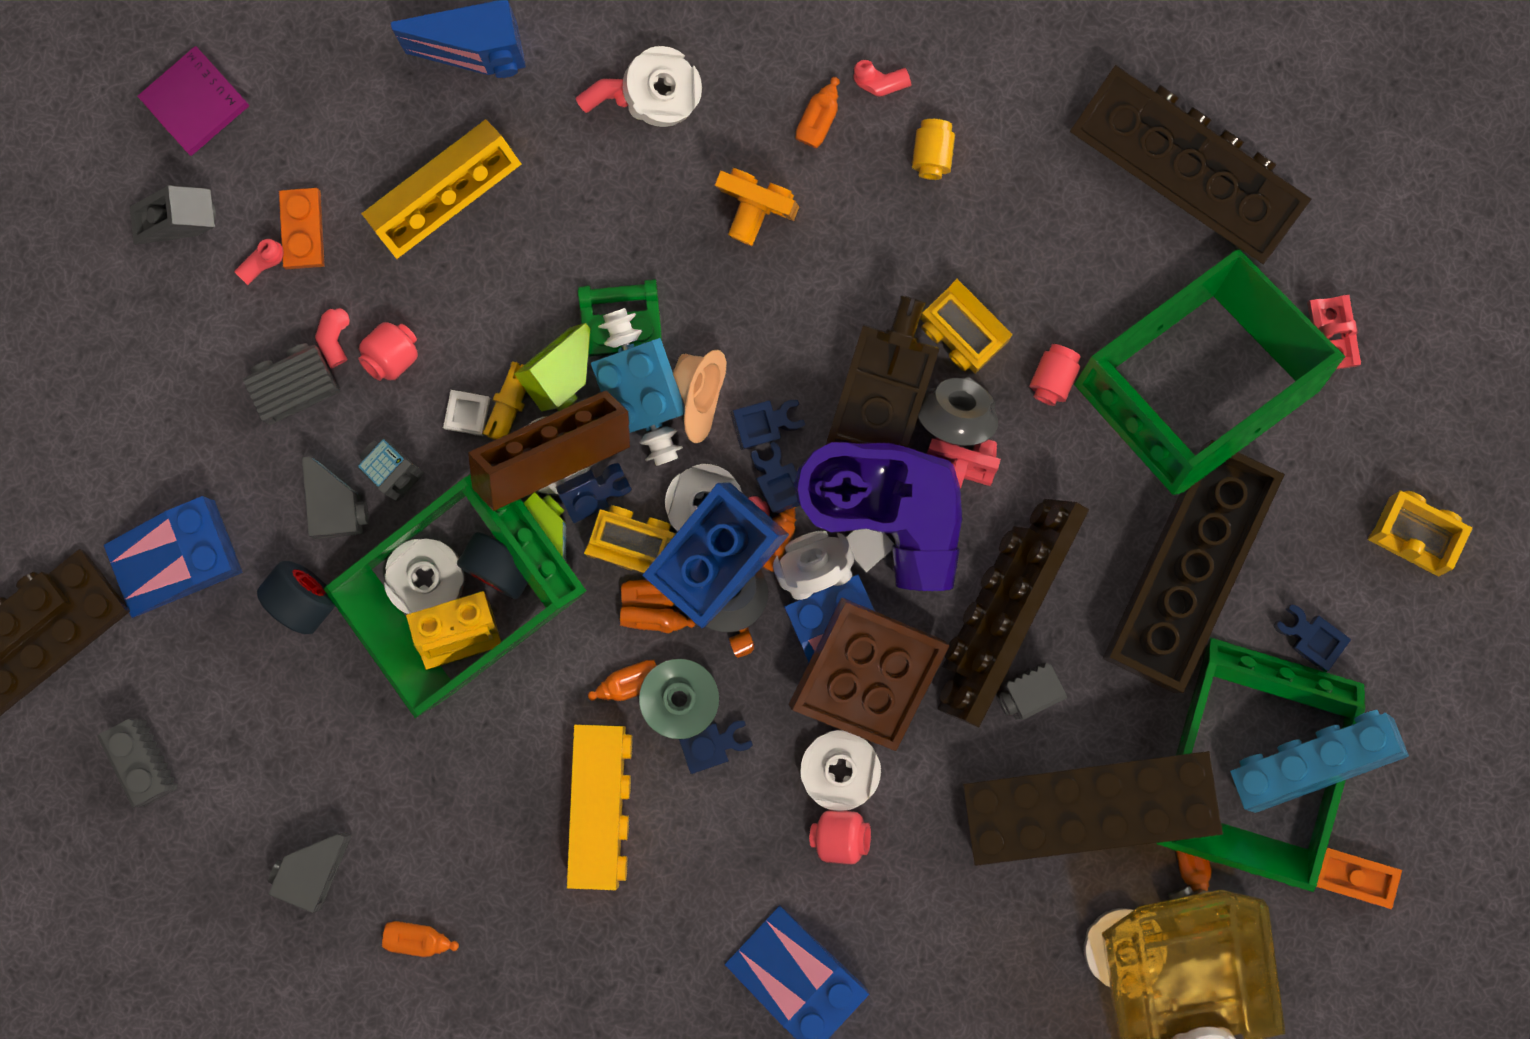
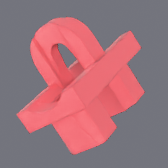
(1335, 317)
(973, 465)

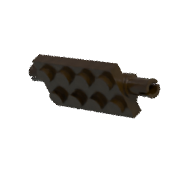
(885, 382)

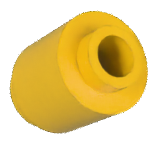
(933, 149)

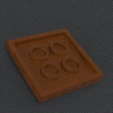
(868, 674)

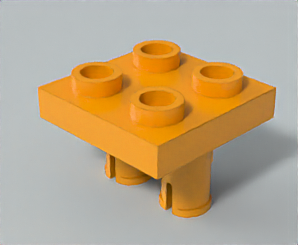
(754, 203)

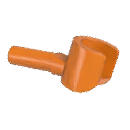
(742, 643)

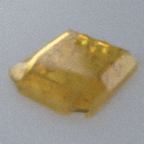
(1195, 967)

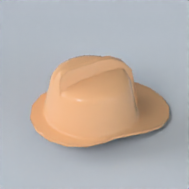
(699, 386)

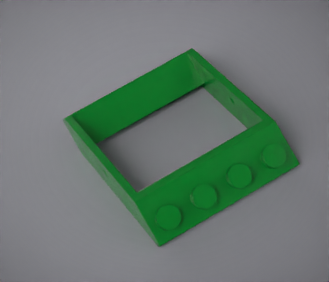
(1265, 315)
(385, 628)
(1294, 682)

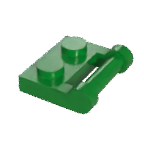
(645, 320)

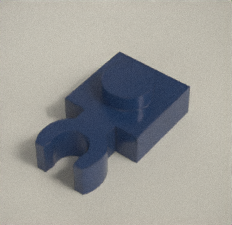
(760, 424)
(778, 481)
(588, 494)
(1316, 640)
(709, 747)

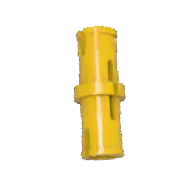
(506, 406)

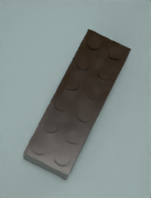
(1192, 572)
(1093, 808)

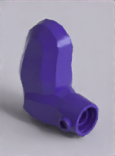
(889, 492)

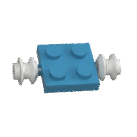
(642, 384)

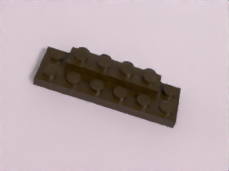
(1191, 163)
(1007, 608)
(52, 622)

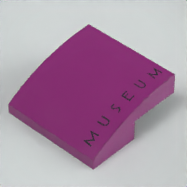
(193, 101)

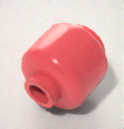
(388, 351)
(840, 837)

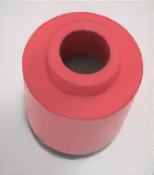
(1055, 375)

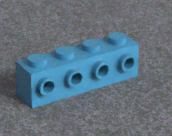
(1320, 762)

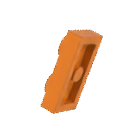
(301, 228)
(1359, 878)

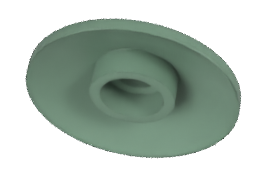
(657, 703)

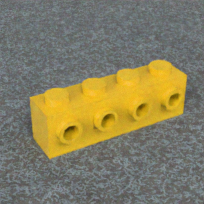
(441, 188)
(597, 807)

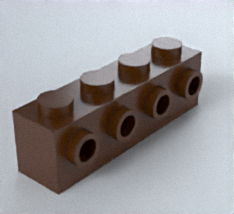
(549, 450)

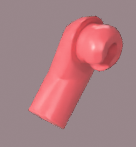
(328, 333)

